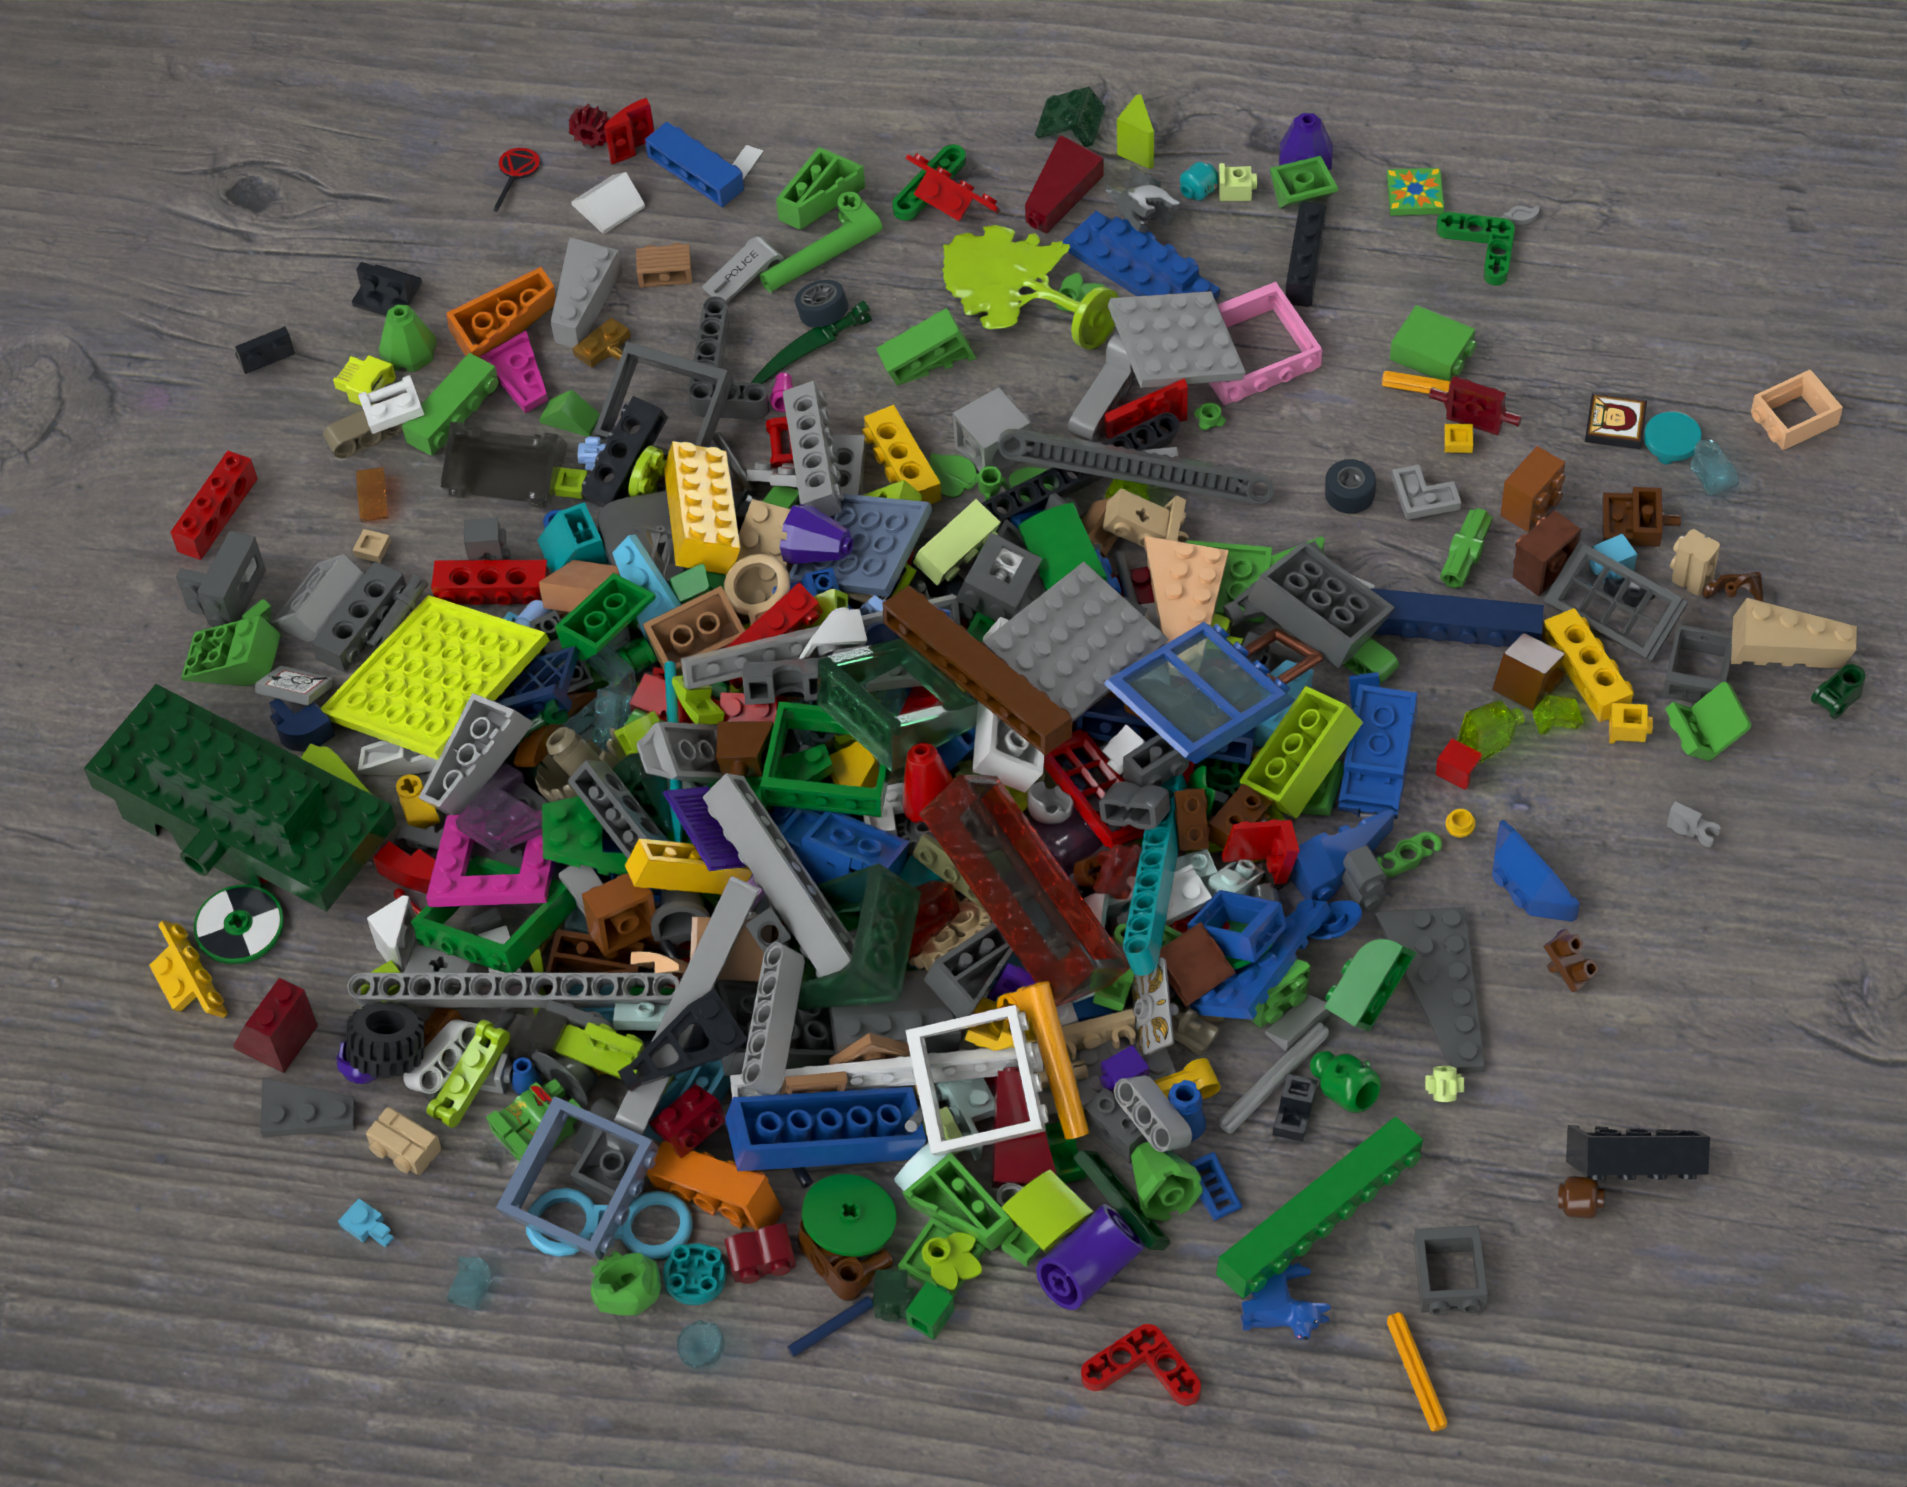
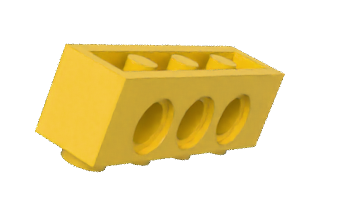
(900, 453)
(1561, 633)

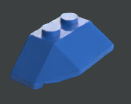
(1530, 878)

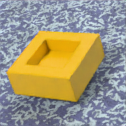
(1458, 438)

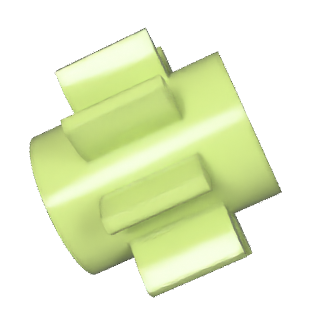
(1444, 1083)

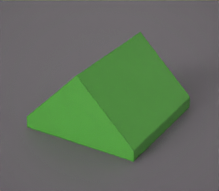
(1302, 181)

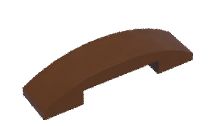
(534, 748)

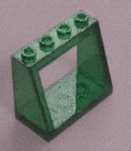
(874, 726)
(880, 944)

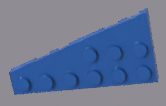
(1249, 985)

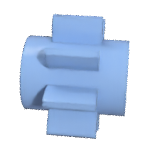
(589, 450)

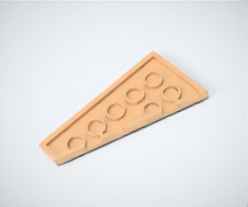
(1184, 583)

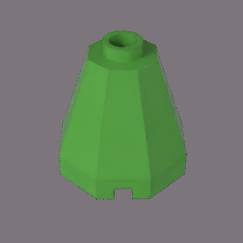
(406, 340)
(1164, 1182)

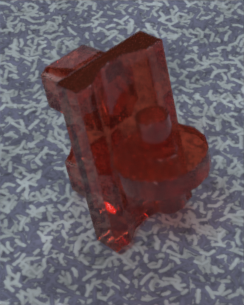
(1115, 870)

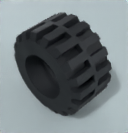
(385, 1039)

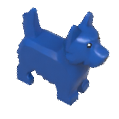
(1275, 1307)

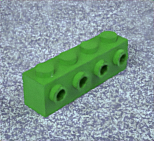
(451, 402)

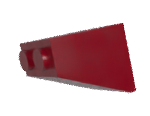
(278, 1026)

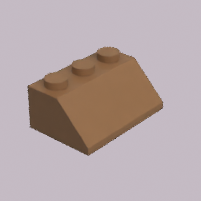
(694, 628)

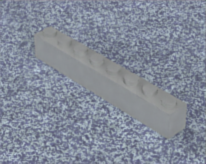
(780, 874)

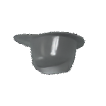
(572, 1075)

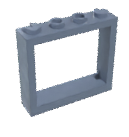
(535, 1157)

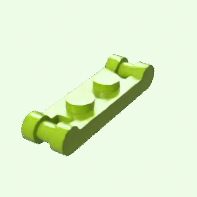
(469, 1074)

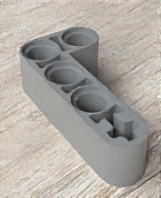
(1105, 392)

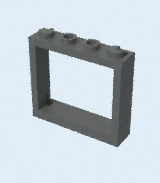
(636, 353)

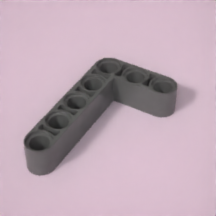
(744, 398)

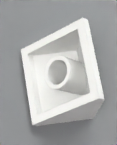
(610, 202)
(394, 931)

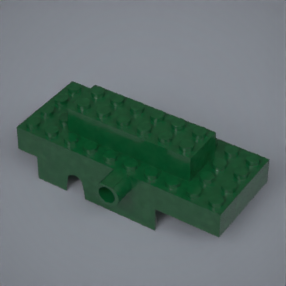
(238, 800)

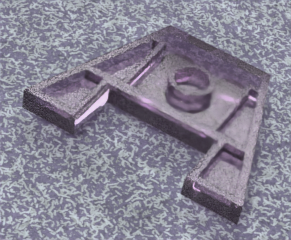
(497, 817)

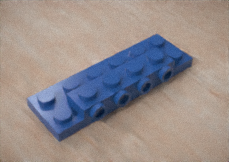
(1135, 258)

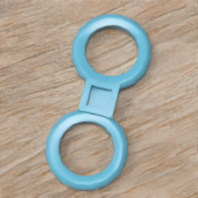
(595, 1212)

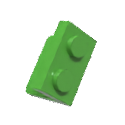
(1709, 723)

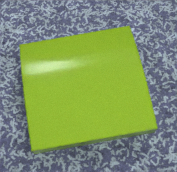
(1047, 1210)

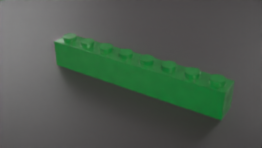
(1319, 1208)

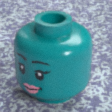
(1199, 181)

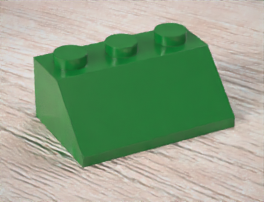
(602, 615)

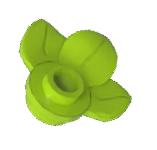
(956, 1259)

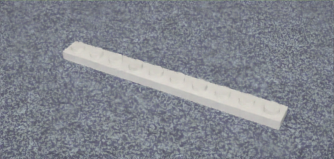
(900, 1072)

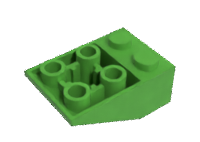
(232, 653)

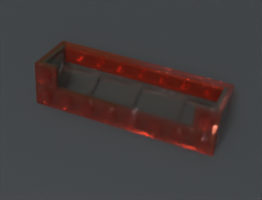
(1023, 888)

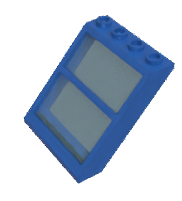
(1200, 691)

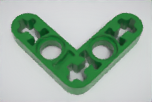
(1493, 239)

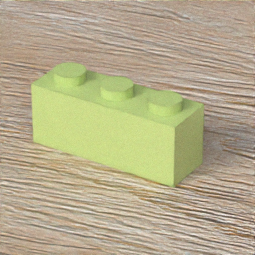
(956, 543)

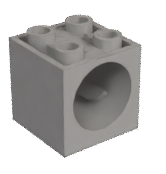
(980, 425)

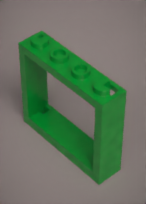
(815, 794)
(476, 949)

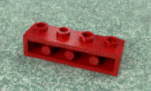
(790, 614)

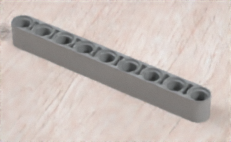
(697, 981)

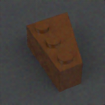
(580, 954)

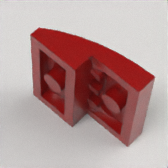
(628, 130)

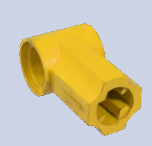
(1198, 1072)

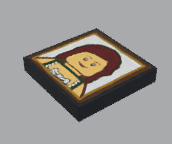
(1616, 421)

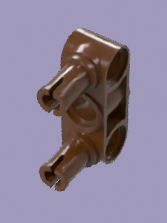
(836, 1268)

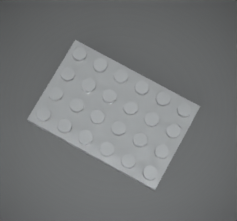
(1075, 640)

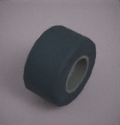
(1350, 486)

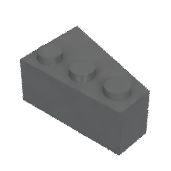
(969, 970)

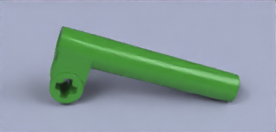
(858, 225)

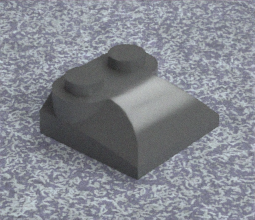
(603, 1164)

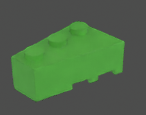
(960, 1202)

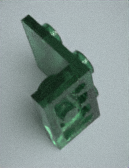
(1074, 111)

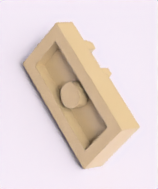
(1176, 519)

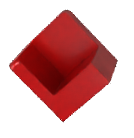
(1457, 763)

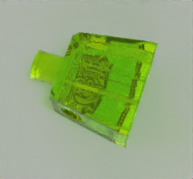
(1490, 728)

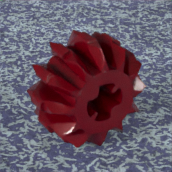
(588, 125)

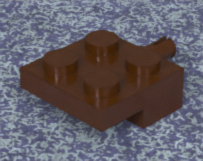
(1636, 516)

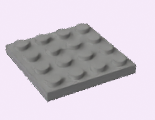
(1176, 339)

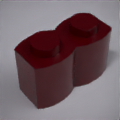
(760, 1253)

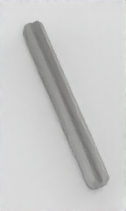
(1273, 1078)

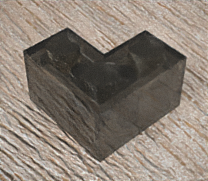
(535, 1035)

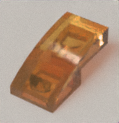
(372, 494)

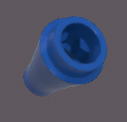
(524, 1075)

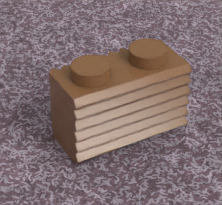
(664, 265)

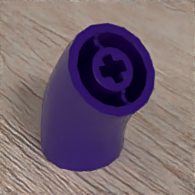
(1088, 1258)

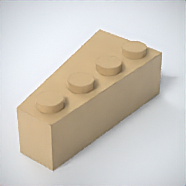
(1789, 637)

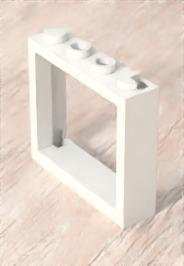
(926, 1089)

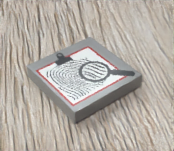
(293, 685)

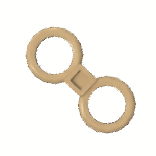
(755, 611)

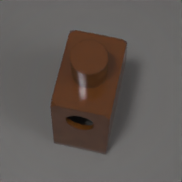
(743, 747)

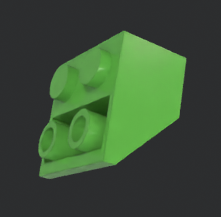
(1288, 993)

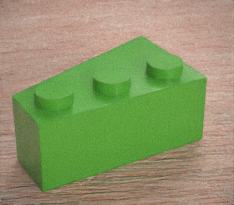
(818, 187)
(925, 347)

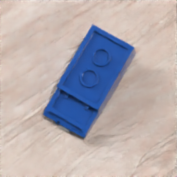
(1378, 751)
(839, 844)

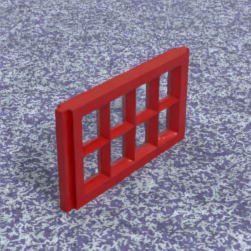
(1121, 836)

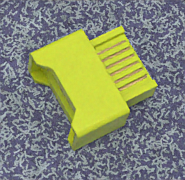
(364, 376)

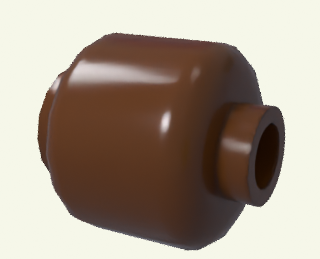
(1580, 1197)

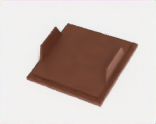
(1195, 964)

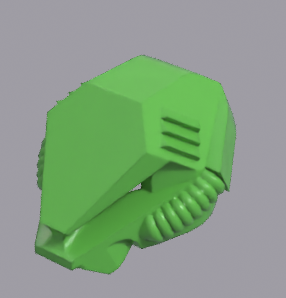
(625, 1283)

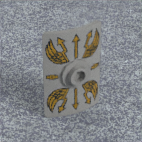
(1153, 1011)

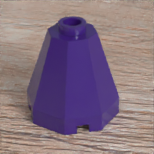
(1306, 140)
(813, 537)

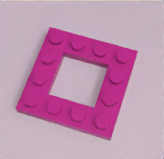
(453, 888)

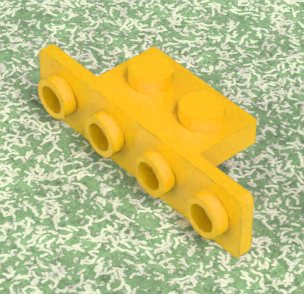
(183, 975)

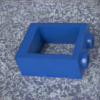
(1263, 916)

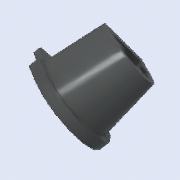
(674, 917)

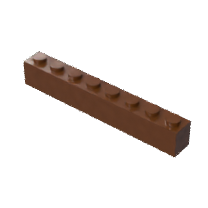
(977, 670)

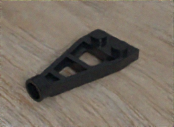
(715, 1022)

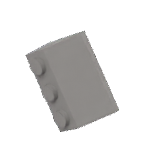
(318, 598)

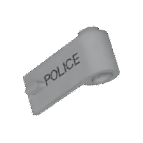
(741, 269)

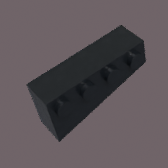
(1638, 1153)

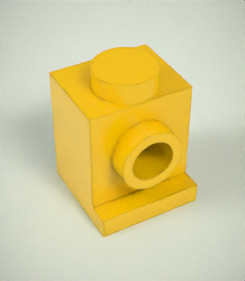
(1629, 722)

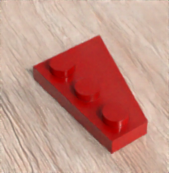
(1168, 399)

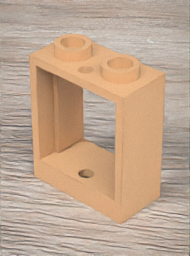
(1813, 392)

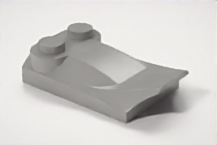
(681, 752)

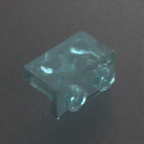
(610, 711)

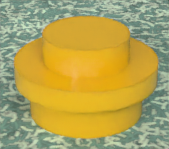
(1460, 823)

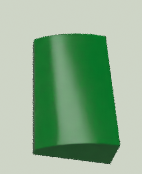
(1061, 542)

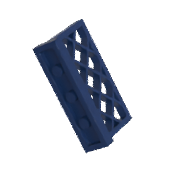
(531, 701)

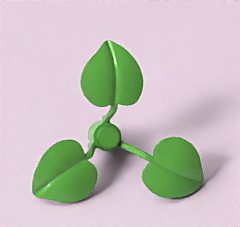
(960, 473)

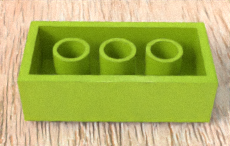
(1302, 751)

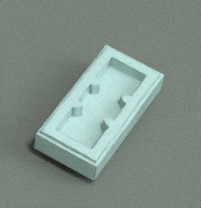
(638, 1016)

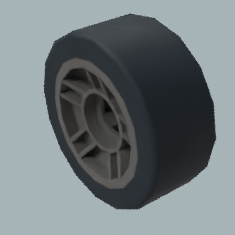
(821, 303)

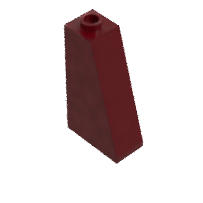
(1062, 183)
(1023, 1157)

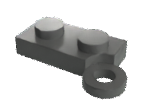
(575, 1016)

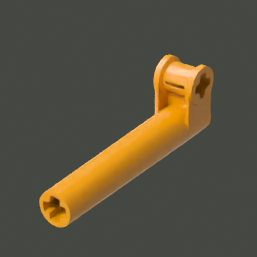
(1041, 1009)

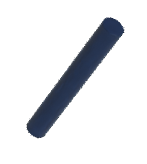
(830, 1326)

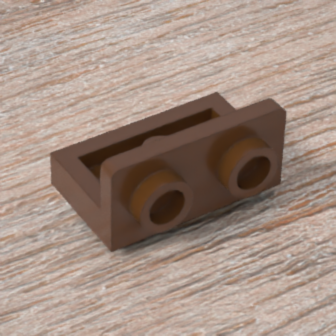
(1191, 819)

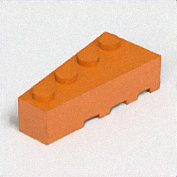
(501, 313)

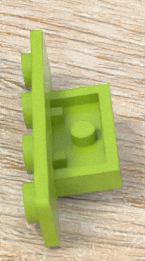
(600, 1048)

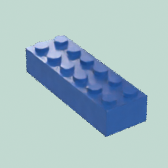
(823, 1128)

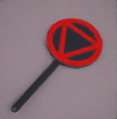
(516, 164)

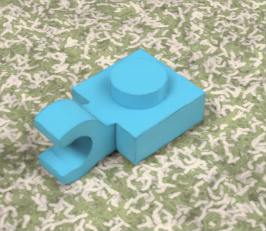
(365, 1221)

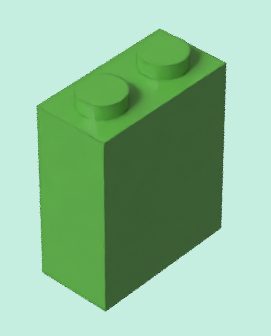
(1433, 344)

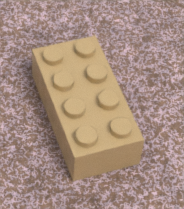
(760, 535)

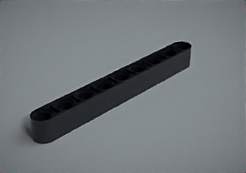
(1065, 485)

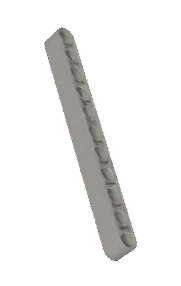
(501, 984)

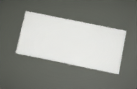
(747, 159)

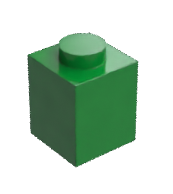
(930, 1309)

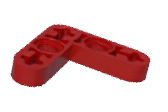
(1147, 1354)

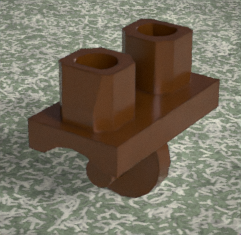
(1569, 961)

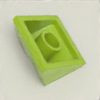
(1136, 134)

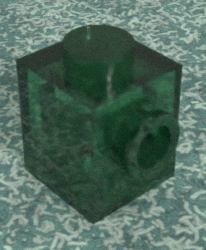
(892, 1294)

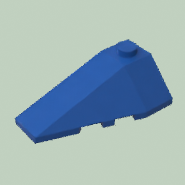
(1320, 859)

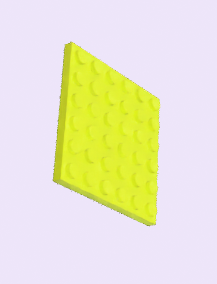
(427, 672)

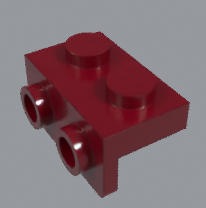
(689, 1120)

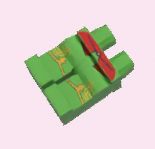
(520, 1119)

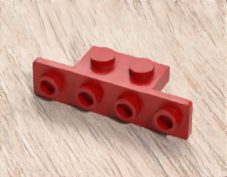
(945, 193)

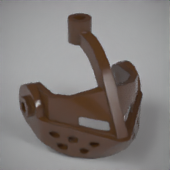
(1731, 582)

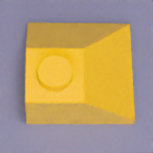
(854, 766)

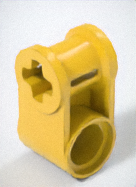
(415, 810)

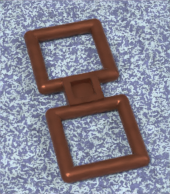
(1312, 656)

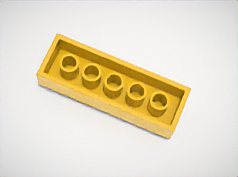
(701, 507)

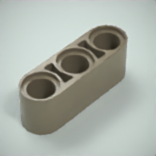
(354, 435)

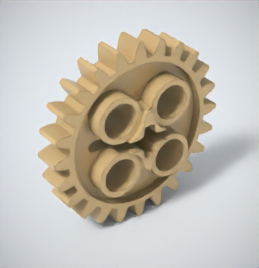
(965, 924)

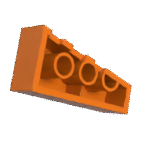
(716, 1186)

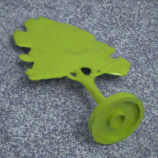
(993, 269)

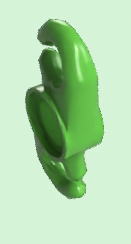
(1415, 844)

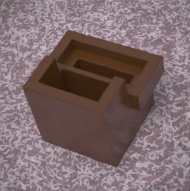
(1529, 671)

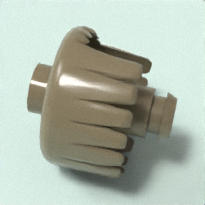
(569, 754)

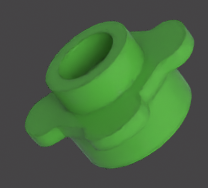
(1209, 410)

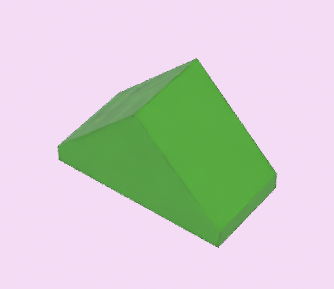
(570, 414)

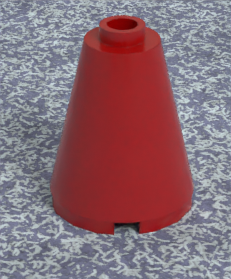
(923, 779)

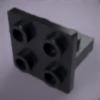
(384, 288)

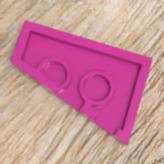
(518, 372)

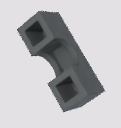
(768, 679)

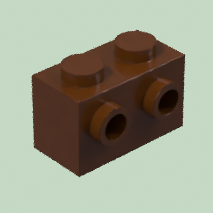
(1242, 806)

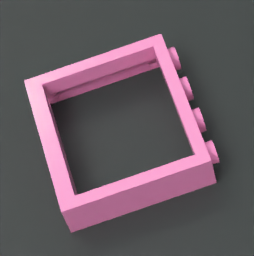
(1252, 305)

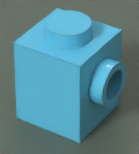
(1617, 549)

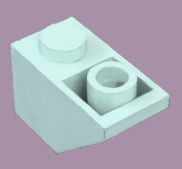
(1236, 878)

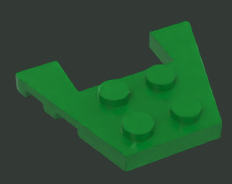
(575, 837)

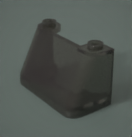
(502, 465)

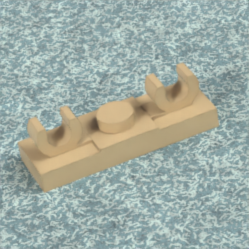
(1099, 1030)

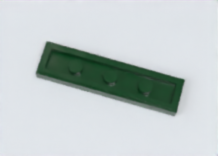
(1122, 1200)

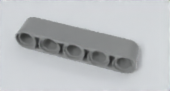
(773, 1019)

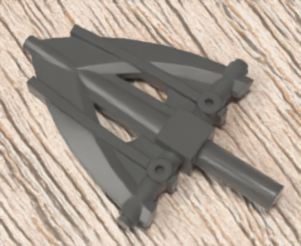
(658, 536)

